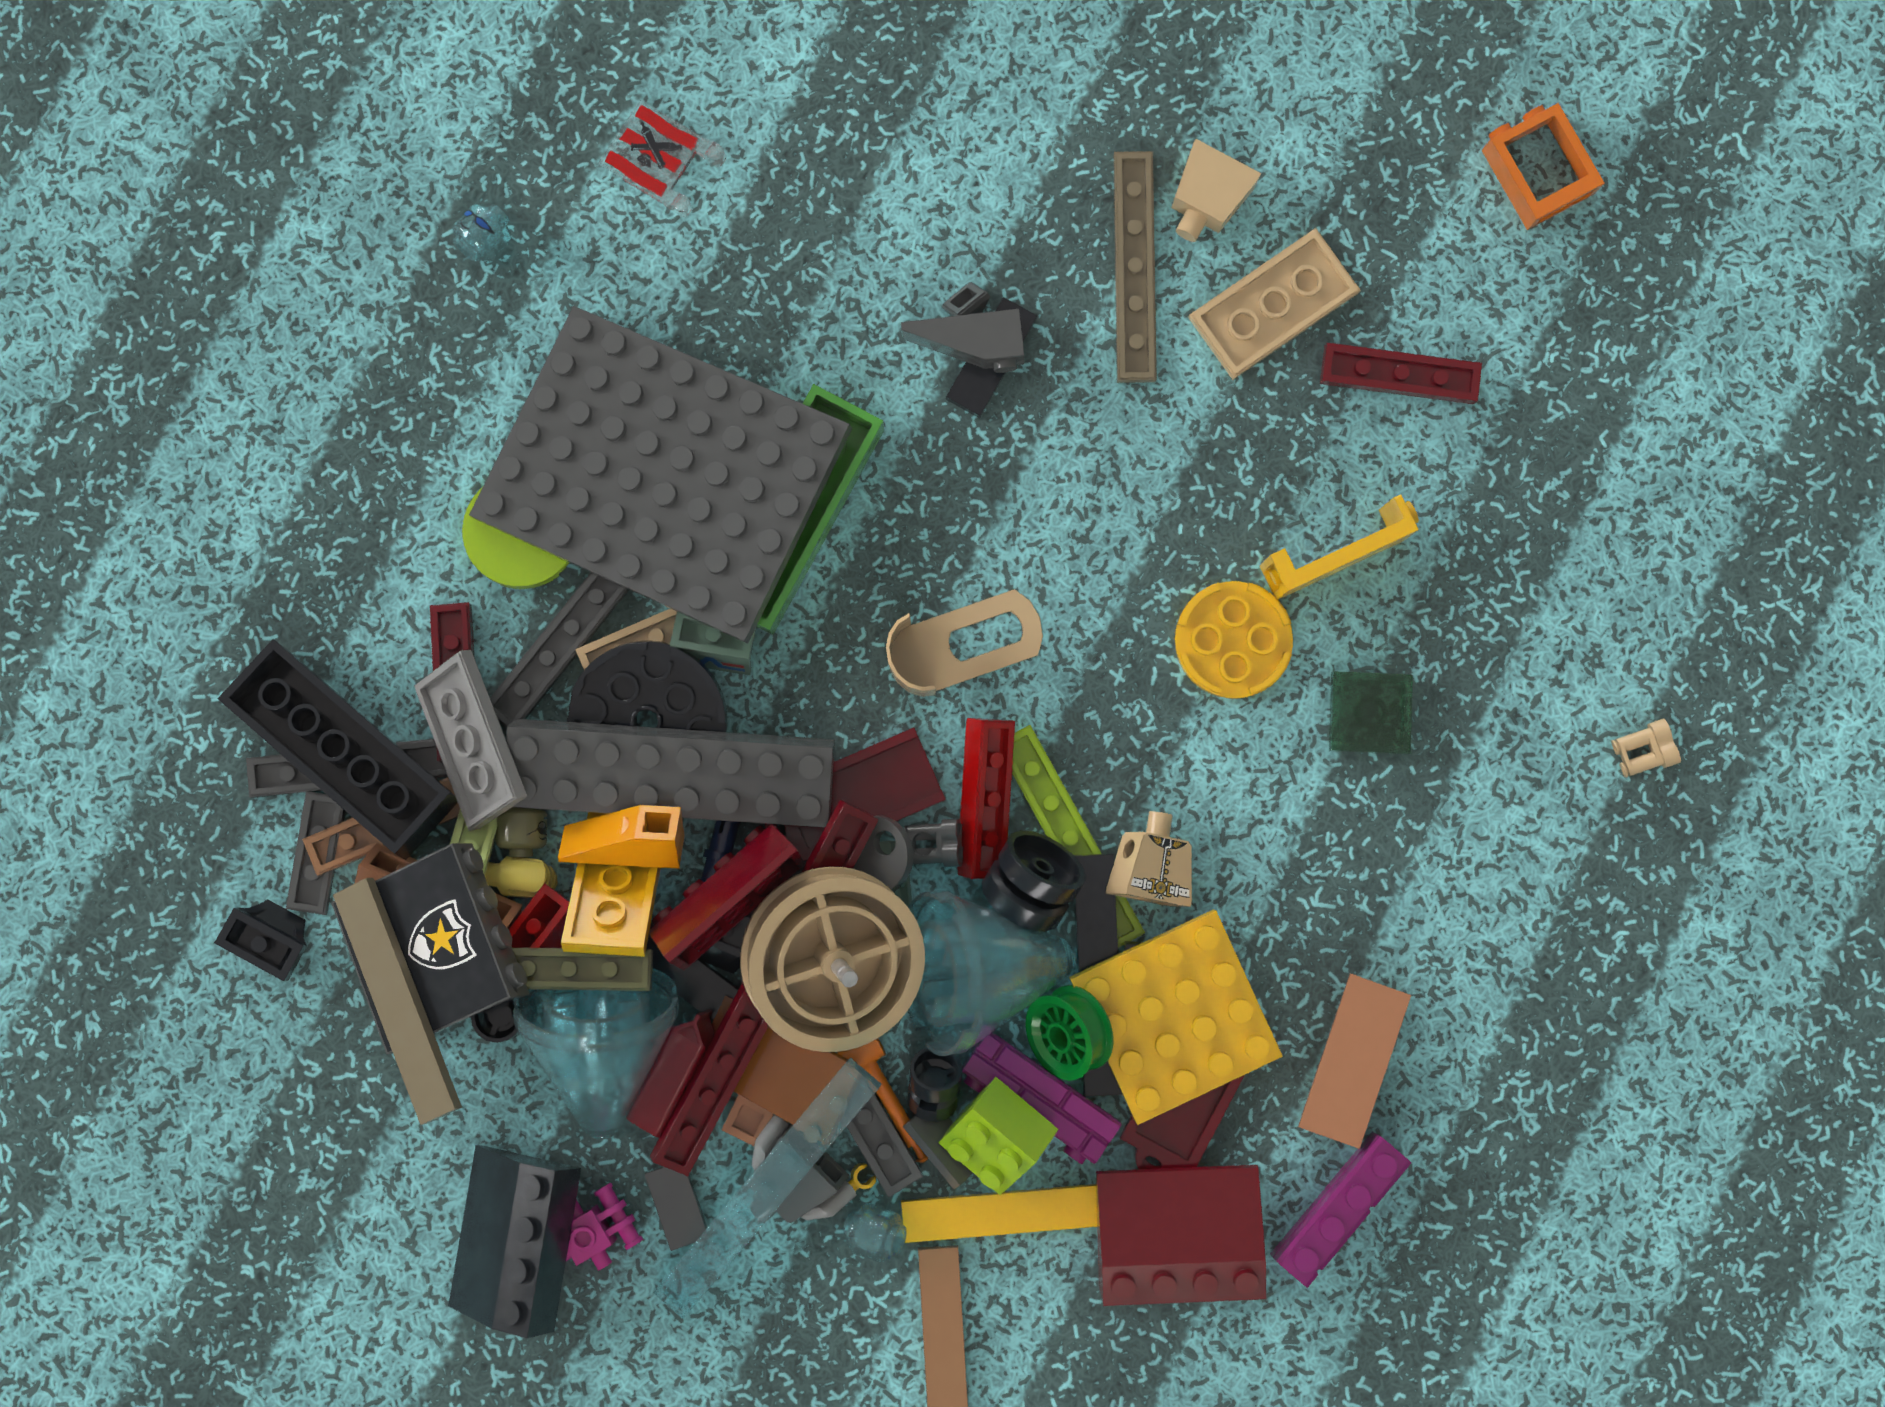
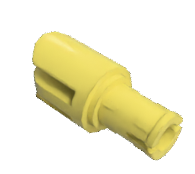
(520, 876)

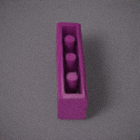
(1080, 1122)
(1340, 1209)

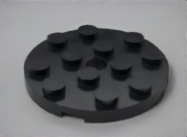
(653, 679)

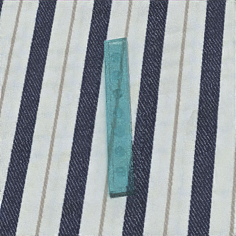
(767, 1187)

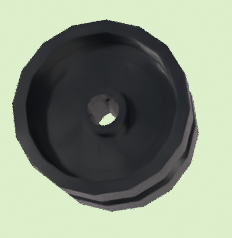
(1033, 881)

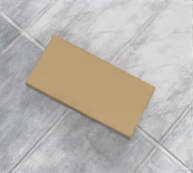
(1274, 303)

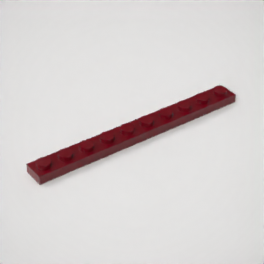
(742, 1024)

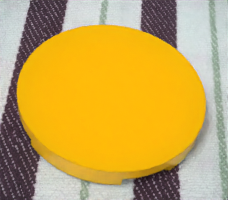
(1234, 639)

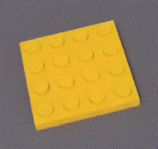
(1179, 1016)

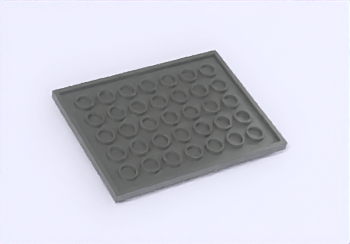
(661, 473)

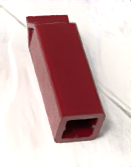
(671, 1073)

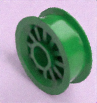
(1069, 1032)

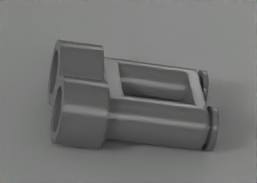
(948, 842)

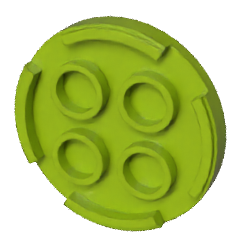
(506, 557)

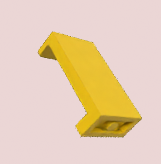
(1284, 580)

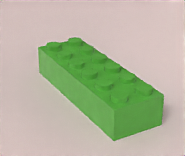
(855, 454)

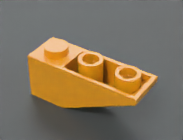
(627, 838)

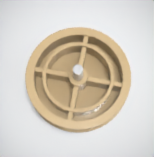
(832, 959)

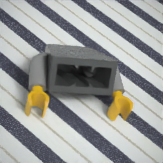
(821, 1190)

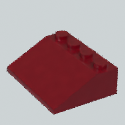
(726, 897)
(1180, 1235)

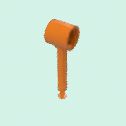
(867, 1058)

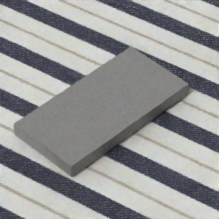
(470, 740)

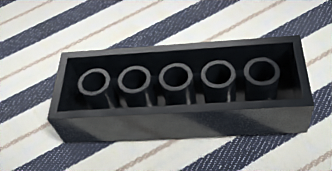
(339, 749)

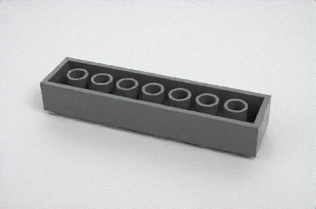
(700, 771)

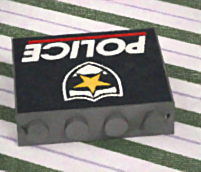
(448, 937)

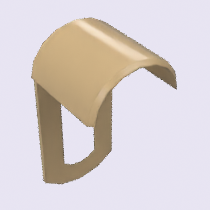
(922, 655)

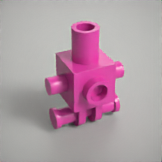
(592, 1233)

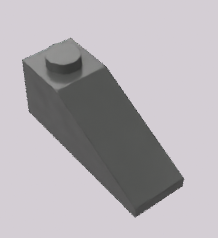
(978, 338)

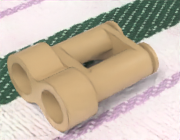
(1661, 747)

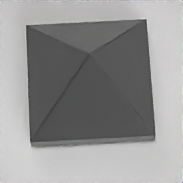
(967, 301)

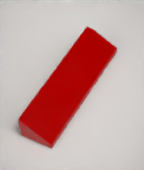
(985, 793)

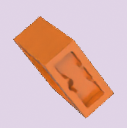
(1511, 179)

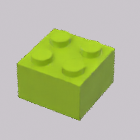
(998, 1136)

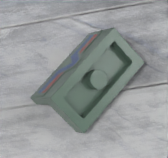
(712, 646)

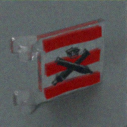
(655, 153)

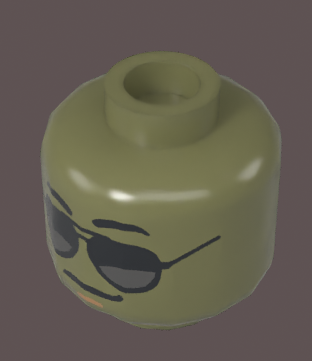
(521, 831)

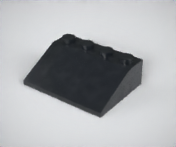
(514, 1241)

